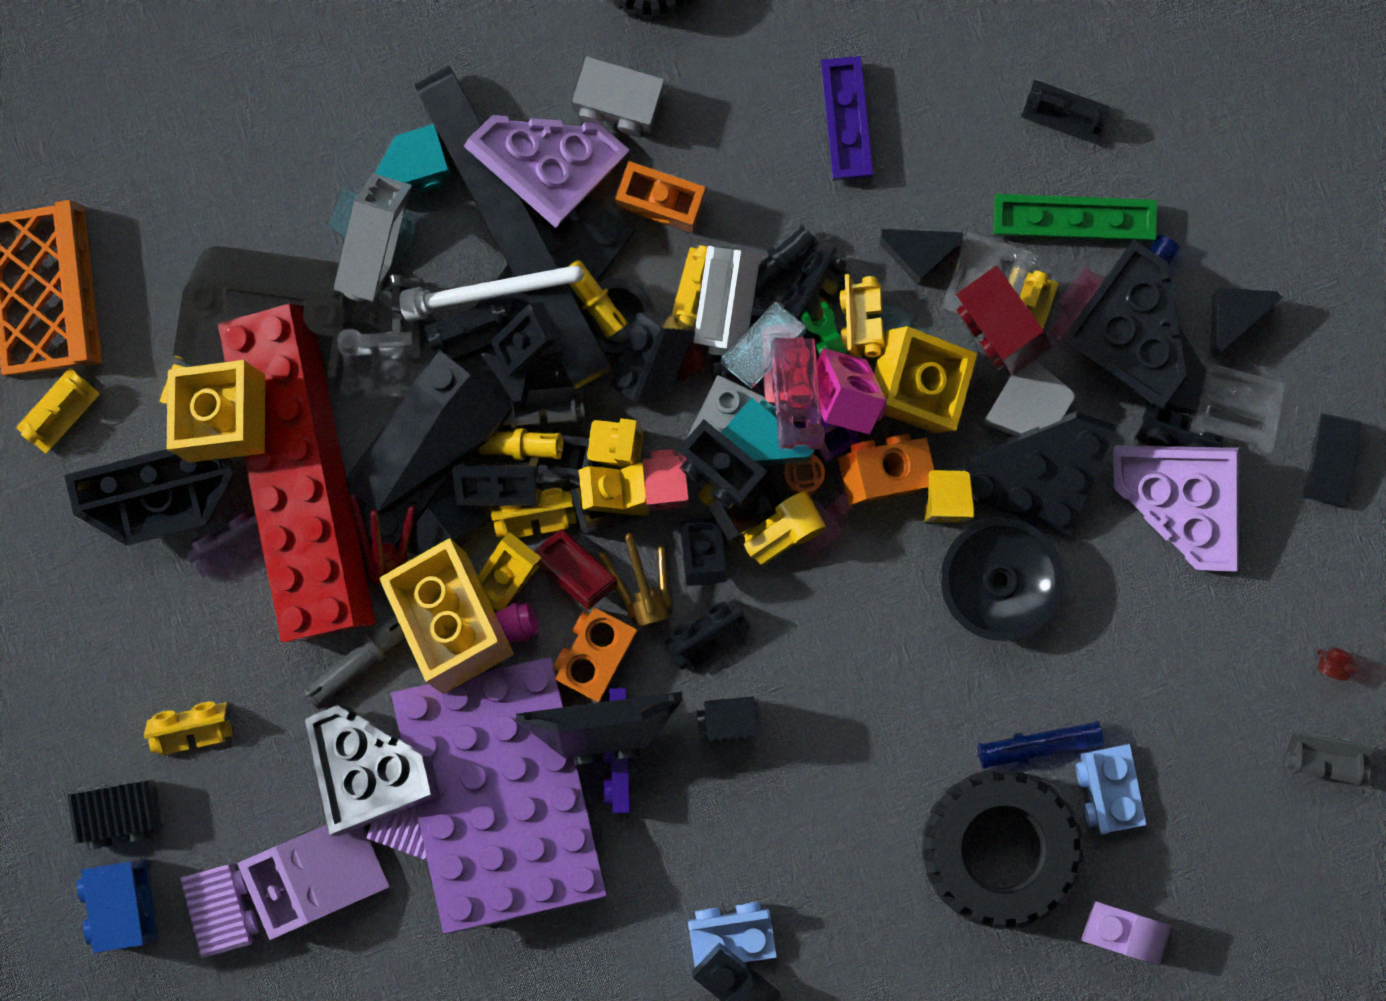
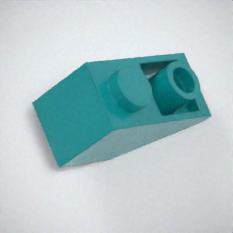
(416, 159)
(757, 435)

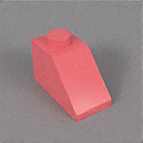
(665, 481)

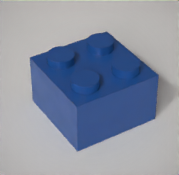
(118, 905)

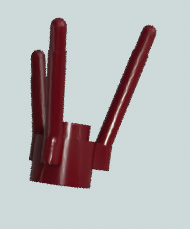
(381, 557)

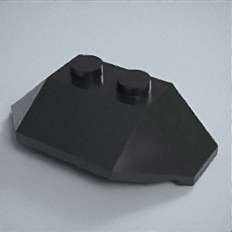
(149, 495)
(602, 726)

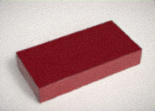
(575, 569)

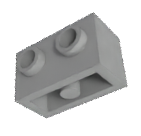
(617, 96)

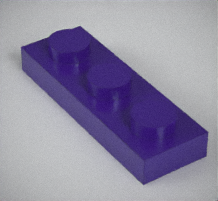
(846, 118)
(618, 789)

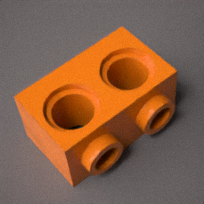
(605, 659)

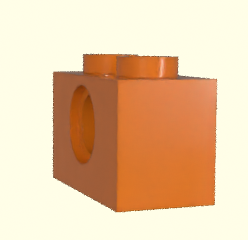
(660, 197)
(865, 475)

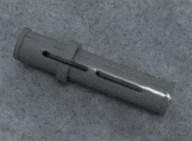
(356, 662)

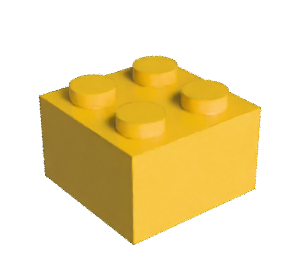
(924, 379)
(216, 411)

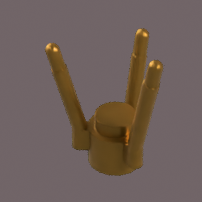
(648, 604)

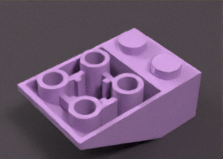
(311, 878)

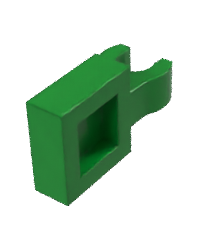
(825, 329)

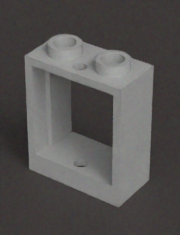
(372, 237)

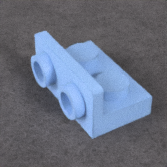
(1111, 789)
(744, 933)

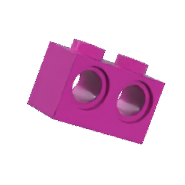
(849, 392)

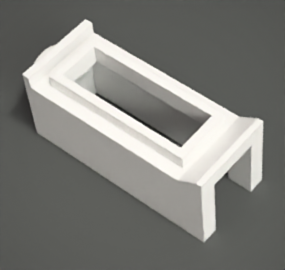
(726, 298)

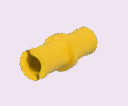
(524, 444)

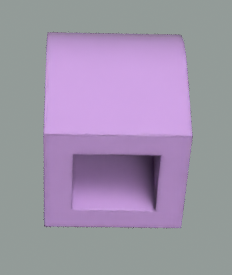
(1126, 933)

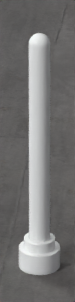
(418, 303)

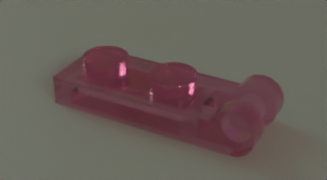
(796, 393)

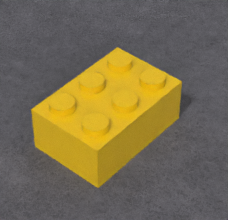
(446, 616)

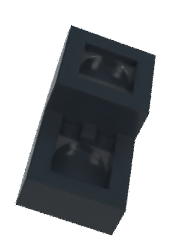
(1332, 459)

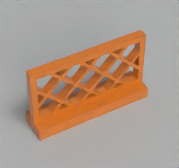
(76, 287)

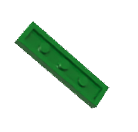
(1074, 217)

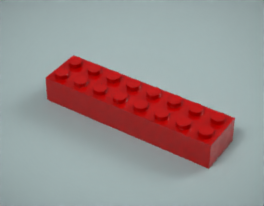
(300, 481)

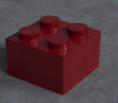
(1001, 316)

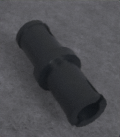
(783, 258)

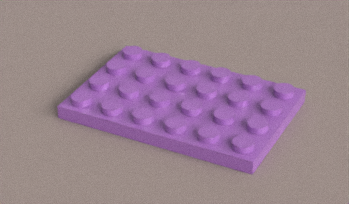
(510, 809)

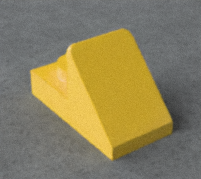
(615, 442)
(614, 490)
(949, 497)
(508, 571)

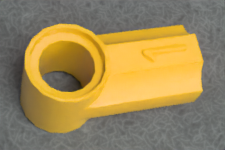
(792, 525)

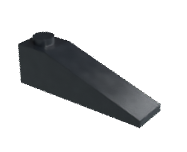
(432, 427)

